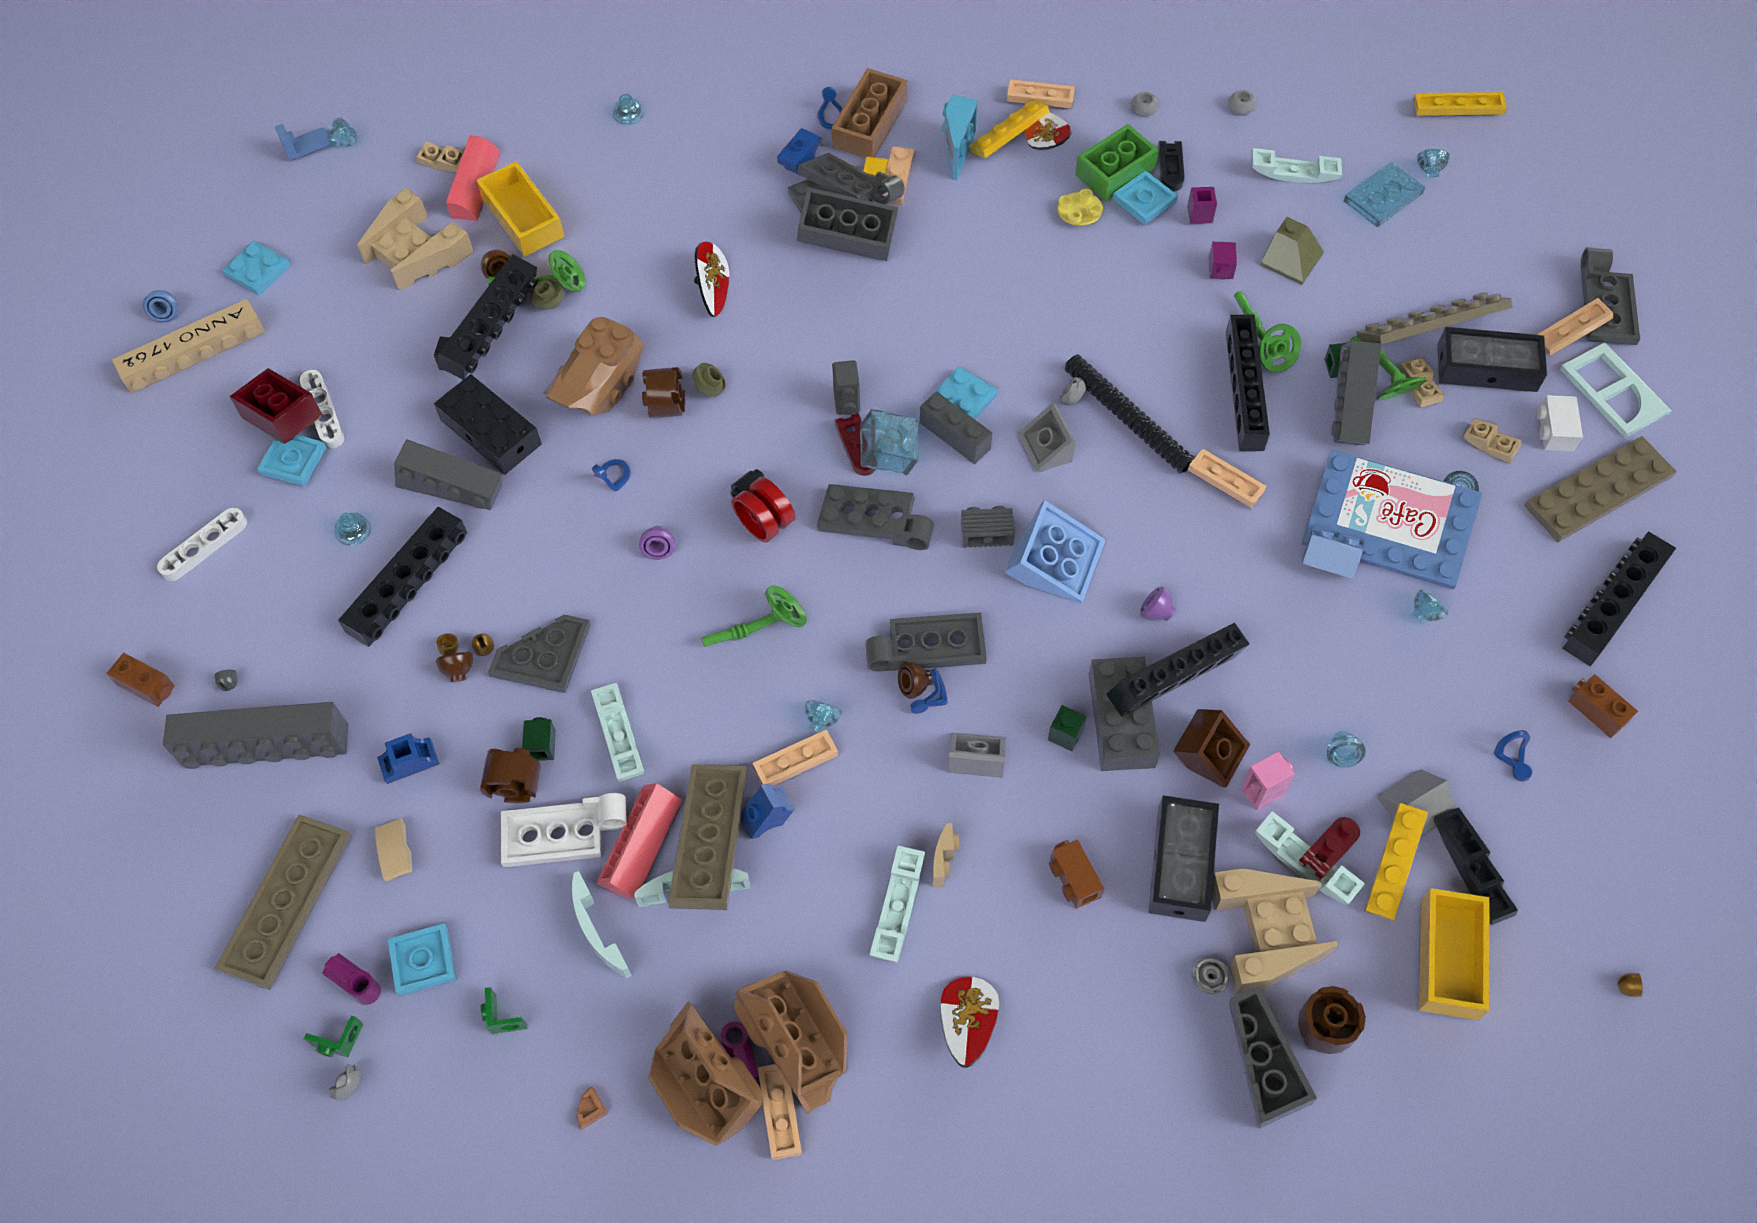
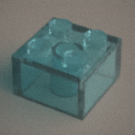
(889, 442)

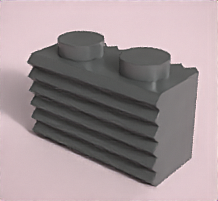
(846, 387)
(987, 527)

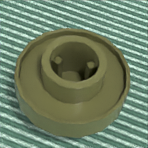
(547, 294)
(708, 380)

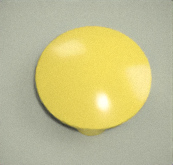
(1080, 208)

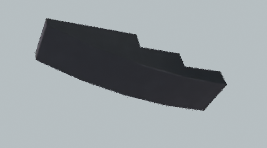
(1473, 864)

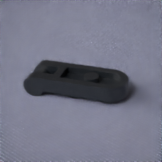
(1171, 164)

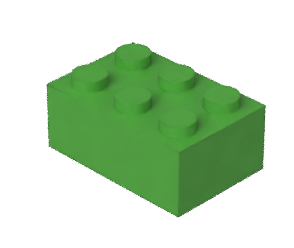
(1116, 161)

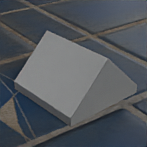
(1048, 440)
(977, 755)
(1422, 792)

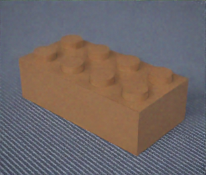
(869, 113)

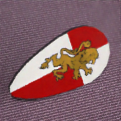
(1047, 132)
(711, 276)
(968, 1018)

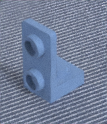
(302, 144)

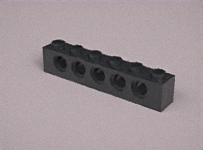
(498, 302)
(1247, 383)
(391, 578)
(1629, 585)
(1177, 669)

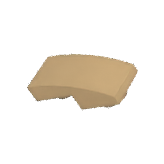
(439, 158)
(1427, 393)
(1487, 439)
(392, 849)
(944, 852)

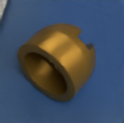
(449, 642)
(476, 645)
(1631, 984)

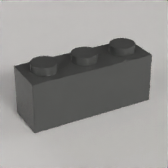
(955, 427)

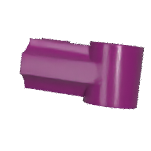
(351, 978)
(742, 1049)

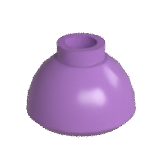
(657, 543)
(1158, 605)

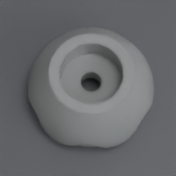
(1241, 102)
(1144, 104)
(1073, 392)
(1216, 969)
(346, 1083)

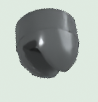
(226, 679)

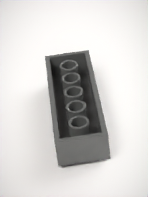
(256, 734)

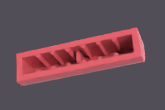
(476, 162)
(639, 841)

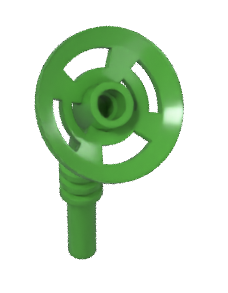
(562, 271)
(1275, 346)
(1400, 383)
(779, 612)

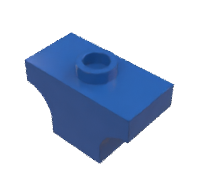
(799, 150)
(406, 757)
(765, 810)

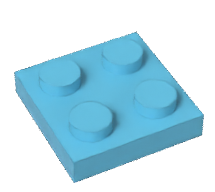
(1145, 197)
(256, 267)
(967, 392)
(292, 461)
(421, 959)

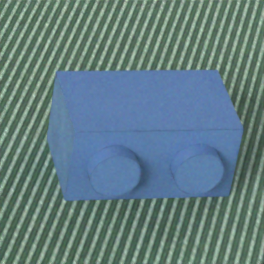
(1333, 553)

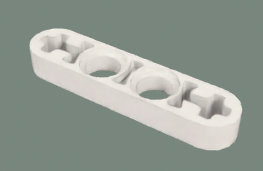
(326, 407)
(200, 541)

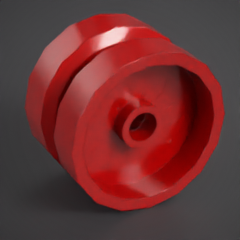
(763, 509)

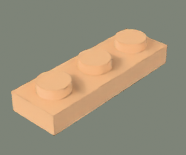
(1050, 94)
(900, 165)
(1575, 326)
(1227, 478)
(796, 759)
(779, 1113)

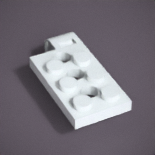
(601, 812)

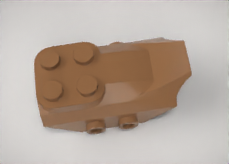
(597, 368)
(798, 1030)
(701, 1082)

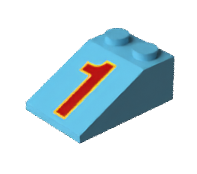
(959, 130)

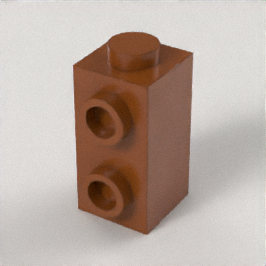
(140, 679)
(1602, 705)
(1075, 873)

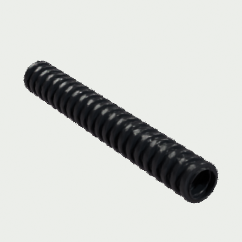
(1129, 414)

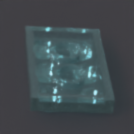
(1384, 194)

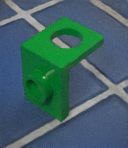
(489, 1014)
(344, 1046)

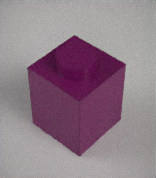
(1202, 205)
(1222, 260)

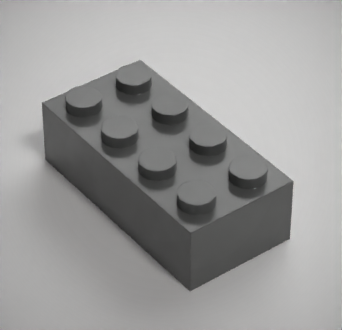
(847, 224)
(1127, 740)

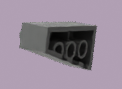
(1356, 392)
(445, 476)
(1270, 1066)

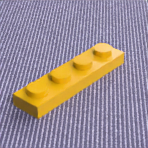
(1459, 103)
(1009, 128)
(1396, 861)

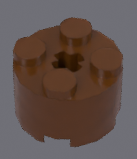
(663, 392)
(510, 775)
(1319, 1031)

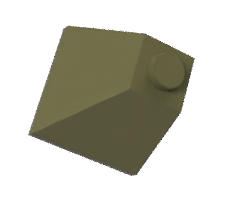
(1292, 251)

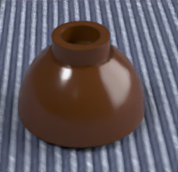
(493, 262)
(455, 665)
(913, 679)

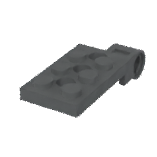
(848, 180)
(1594, 271)
(907, 530)
(887, 655)

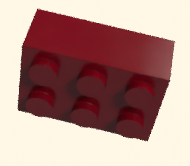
(276, 405)

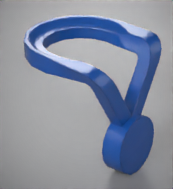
(829, 95)
(600, 473)
(921, 706)
(1521, 771)

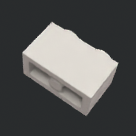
(1559, 423)

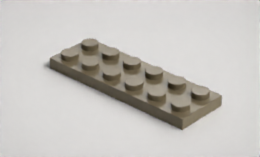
(1436, 318)
(1600, 488)
(708, 838)
(283, 902)

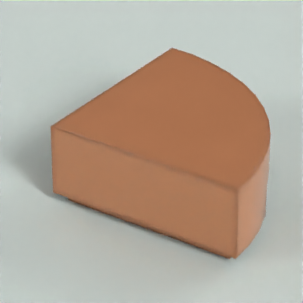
(590, 1108)

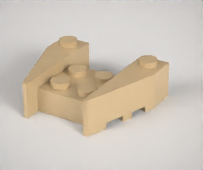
(406, 247)
(1277, 925)

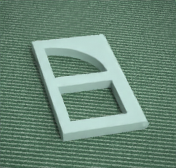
(1650, 405)

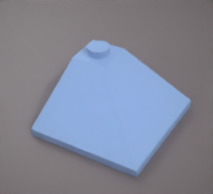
(1056, 554)

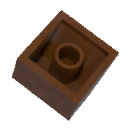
(1212, 746)

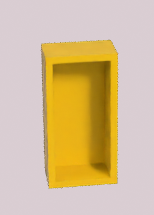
(520, 208)
(1454, 954)

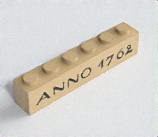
(188, 346)

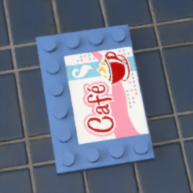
(1397, 515)

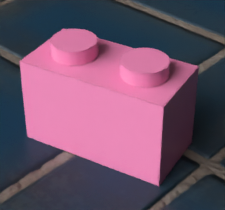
(1268, 780)

